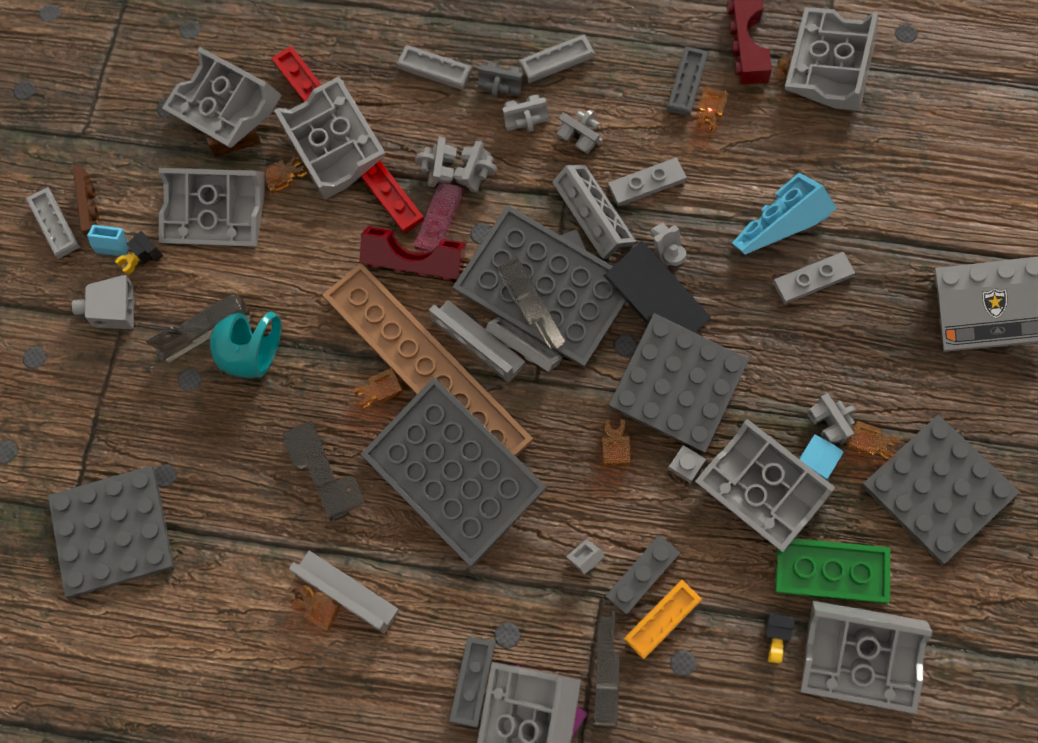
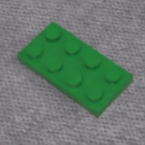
(834, 571)

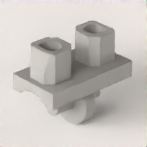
(526, 113)
(588, 137)
(440, 153)
(478, 166)
(668, 245)
(836, 417)

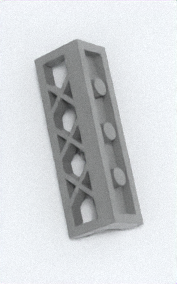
(590, 210)
(477, 340)
(345, 591)

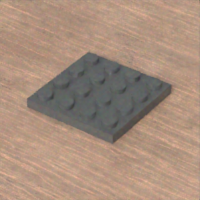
(678, 383)
(940, 489)
(110, 532)

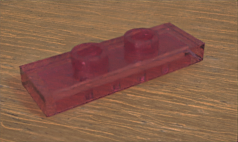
(438, 217)

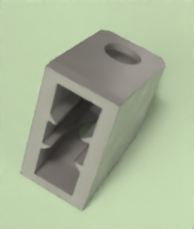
(108, 303)

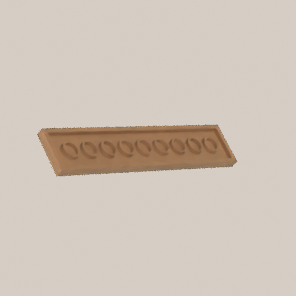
(415, 353)

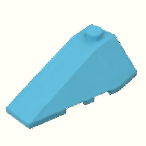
(797, 207)

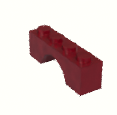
(752, 61)
(381, 249)

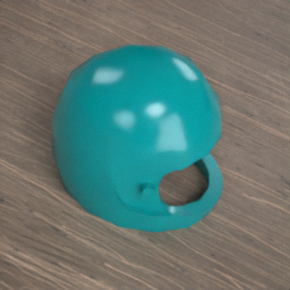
(240, 351)

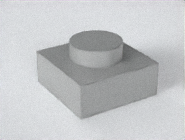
(686, 464)
(585, 556)

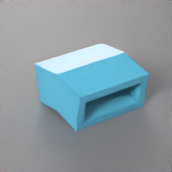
(108, 240)
(821, 456)

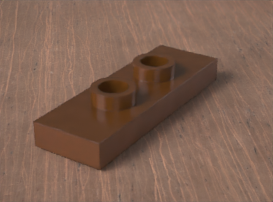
(85, 193)

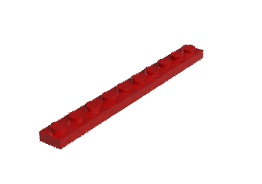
(377, 177)

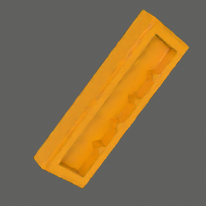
(662, 619)

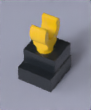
(142, 250)
(779, 630)

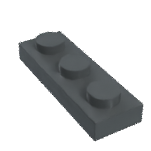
(642, 575)
(472, 682)

